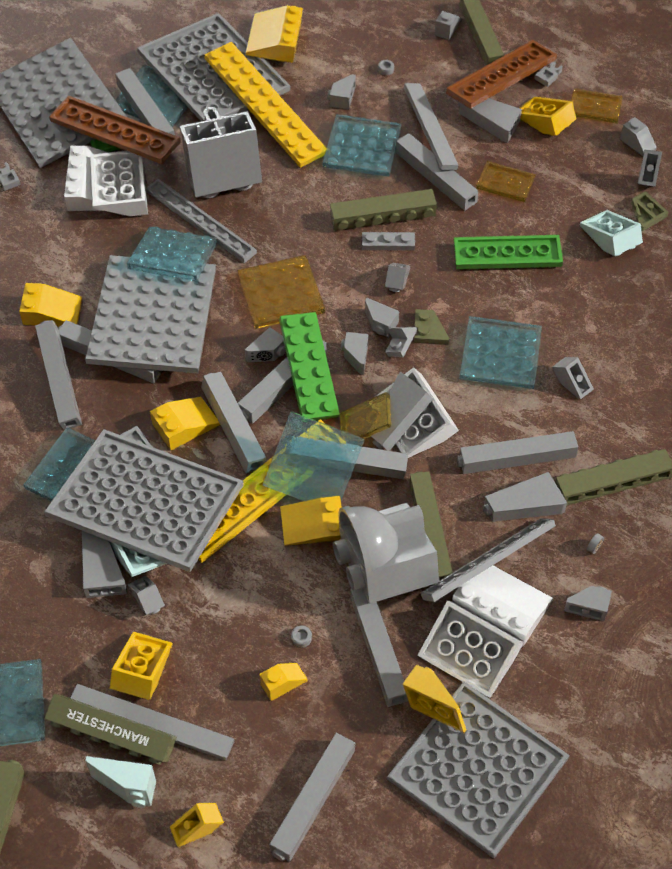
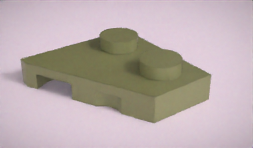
(648, 210)
(429, 328)

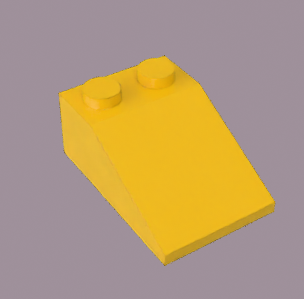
(548, 114)
(48, 303)
(183, 420)
(311, 521)
(140, 665)
(431, 698)

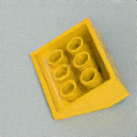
(275, 33)

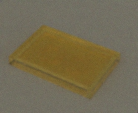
(596, 105)
(505, 181)
(367, 417)

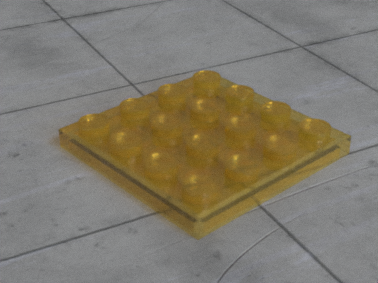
(280, 290)

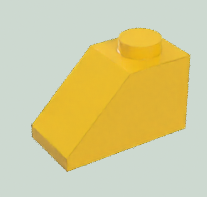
(281, 679)
(196, 823)

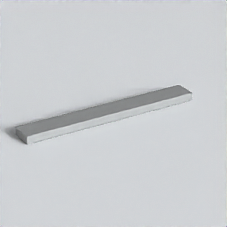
(431, 126)
(201, 220)
(487, 559)
(187, 733)

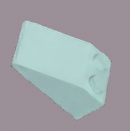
(613, 232)
(133, 561)
(127, 779)

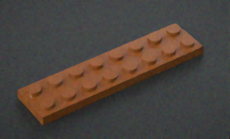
(501, 74)
(115, 129)

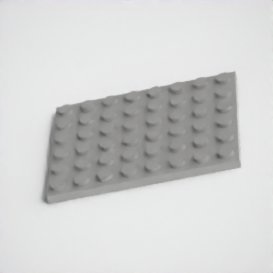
(181, 64)
(38, 87)
(150, 319)
(145, 500)

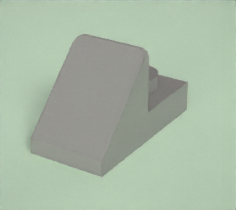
(400, 340)

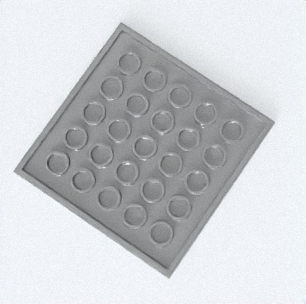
(482, 777)

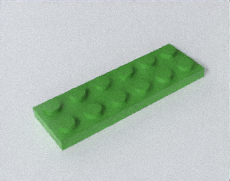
(508, 252)
(309, 366)

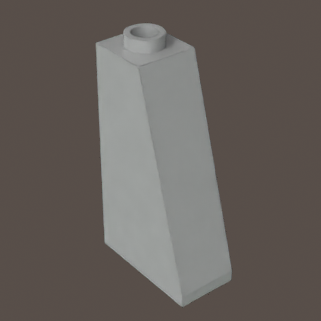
(494, 117)
(406, 405)
(526, 500)
(100, 568)

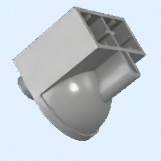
(221, 153)
(385, 550)

